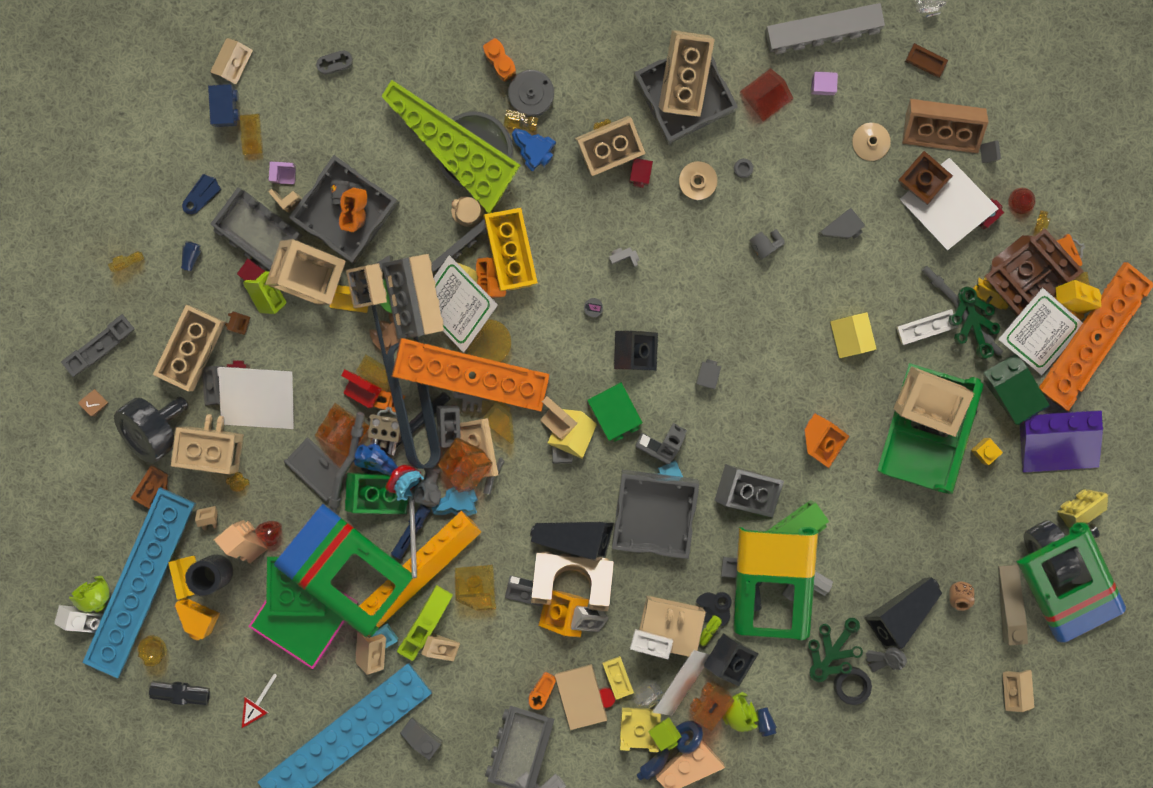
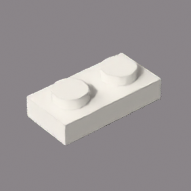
(651, 644)

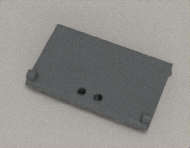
(312, 467)

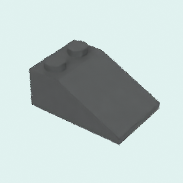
(748, 491)

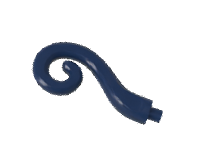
(657, 763)

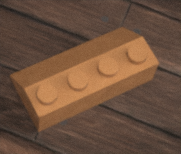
(944, 126)

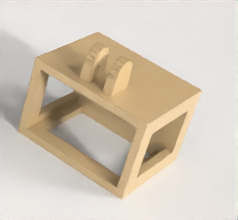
(305, 272)
(933, 401)
(207, 448)
(674, 621)

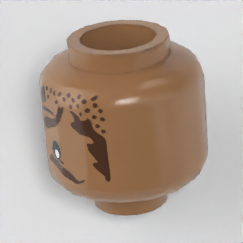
(961, 596)

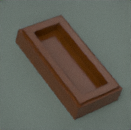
(926, 60)

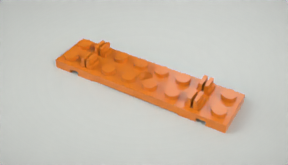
(1085, 353)
(451, 372)

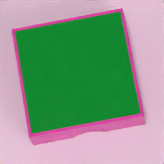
(300, 636)

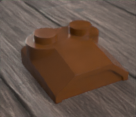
(925, 178)

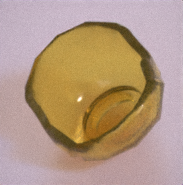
(152, 650)

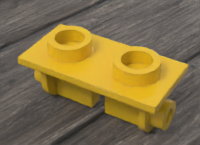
(985, 290)

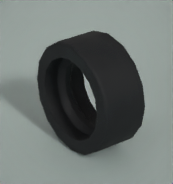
(857, 699)

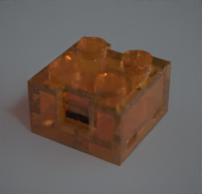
(711, 705)

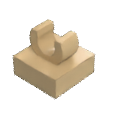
(206, 516)

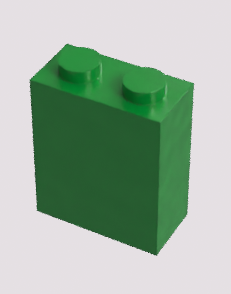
(615, 412)

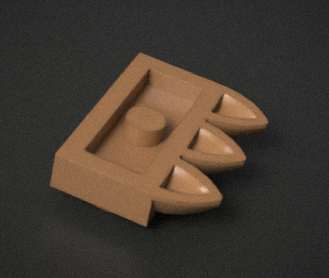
(388, 333)

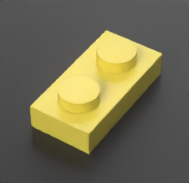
(618, 677)

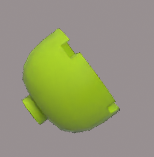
(91, 596)
(740, 714)

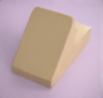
(440, 648)

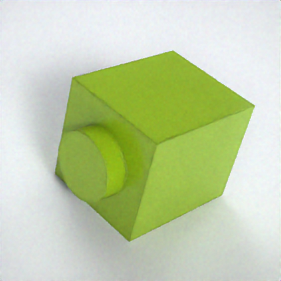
(665, 734)

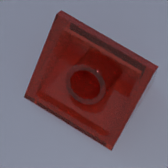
(767, 94)

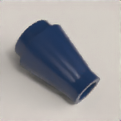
(190, 253)
(765, 722)

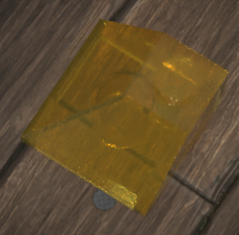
(476, 587)

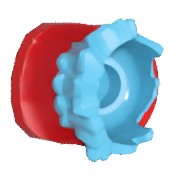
(403, 480)

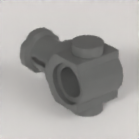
(427, 491)

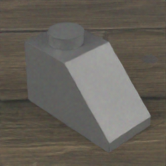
(844, 226)
(421, 738)

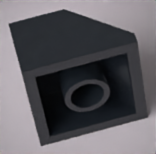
(635, 350)
(730, 659)

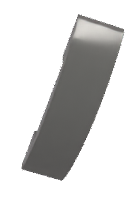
(98, 346)

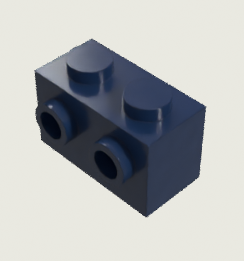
(223, 105)

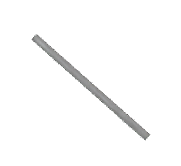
(412, 535)

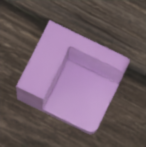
(824, 83)
(282, 173)

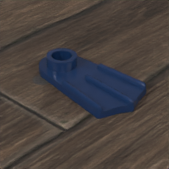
(201, 194)

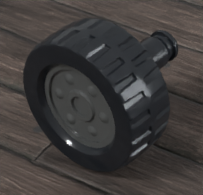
(146, 428)
(1062, 567)

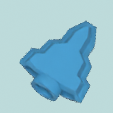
(456, 502)

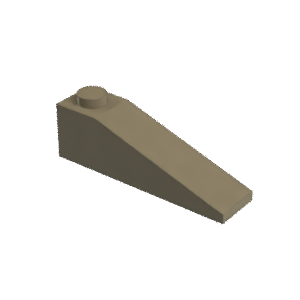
(1012, 606)

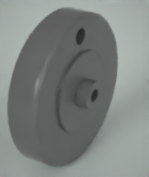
(531, 93)

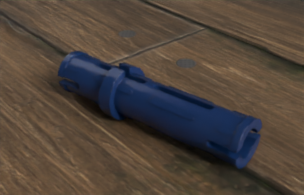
(421, 514)

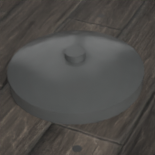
(486, 128)

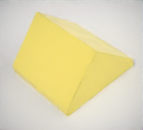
(853, 335)
(578, 438)

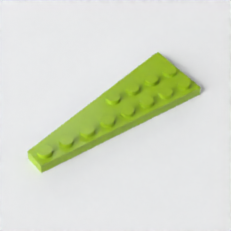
(471, 159)

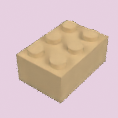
(610, 145)

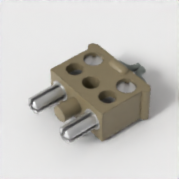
(383, 423)

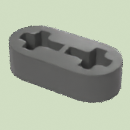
(333, 57)

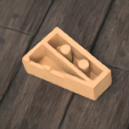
(241, 541)
(688, 768)

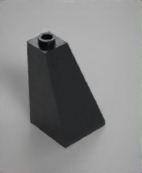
(577, 538)
(902, 615)

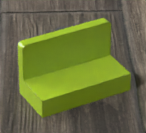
(266, 298)

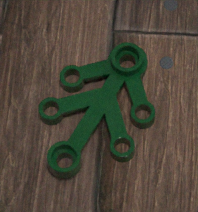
(974, 320)
(833, 652)

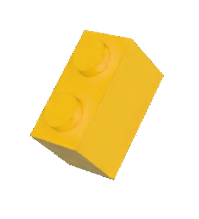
(1078, 296)

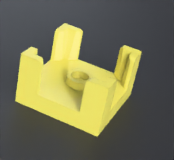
(635, 728)

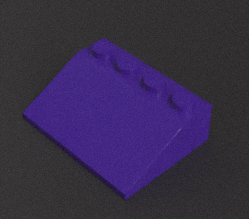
(1061, 441)

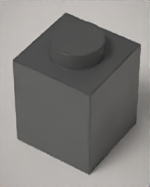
(708, 374)

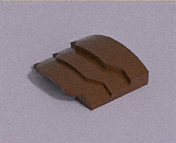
(1030, 266)

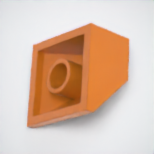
(824, 440)

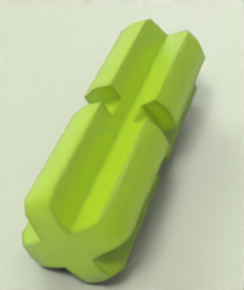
(711, 628)

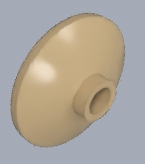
(864, 148)
(704, 173)

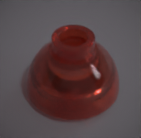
(1022, 200)
(269, 532)

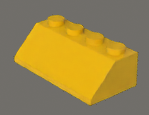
(510, 249)

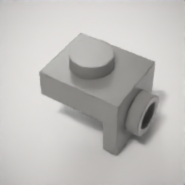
(619, 255)

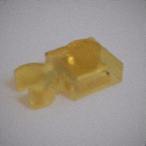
(517, 120)
(1042, 221)
(120, 262)

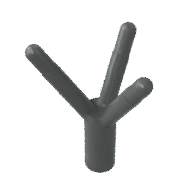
(489, 480)

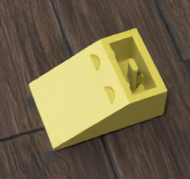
(1084, 508)

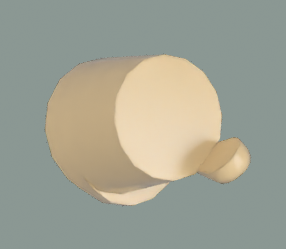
(467, 211)

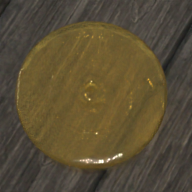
(491, 342)

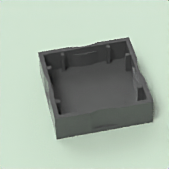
(716, 104)
(321, 218)
(655, 513)

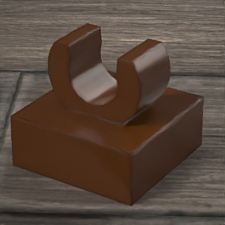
(238, 322)

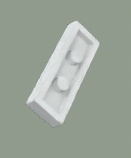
(925, 327)

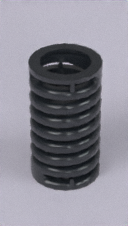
(197, 581)

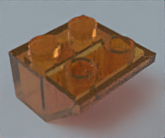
(336, 429)
(464, 465)

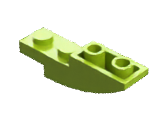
(424, 623)

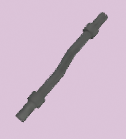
(938, 282)
(356, 432)

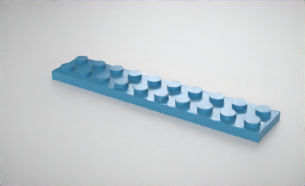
(139, 582)
(350, 732)

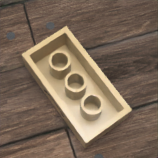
(686, 73)
(189, 348)

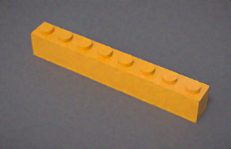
(429, 562)

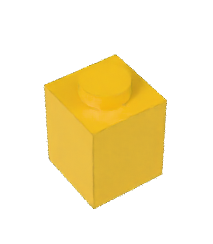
(986, 451)

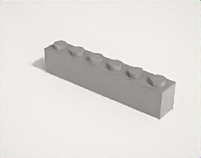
(824, 28)

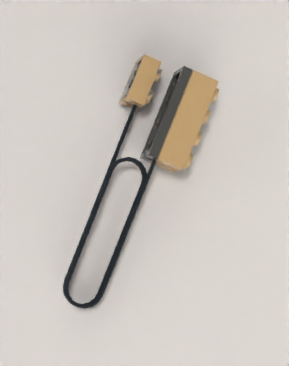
(414, 314)

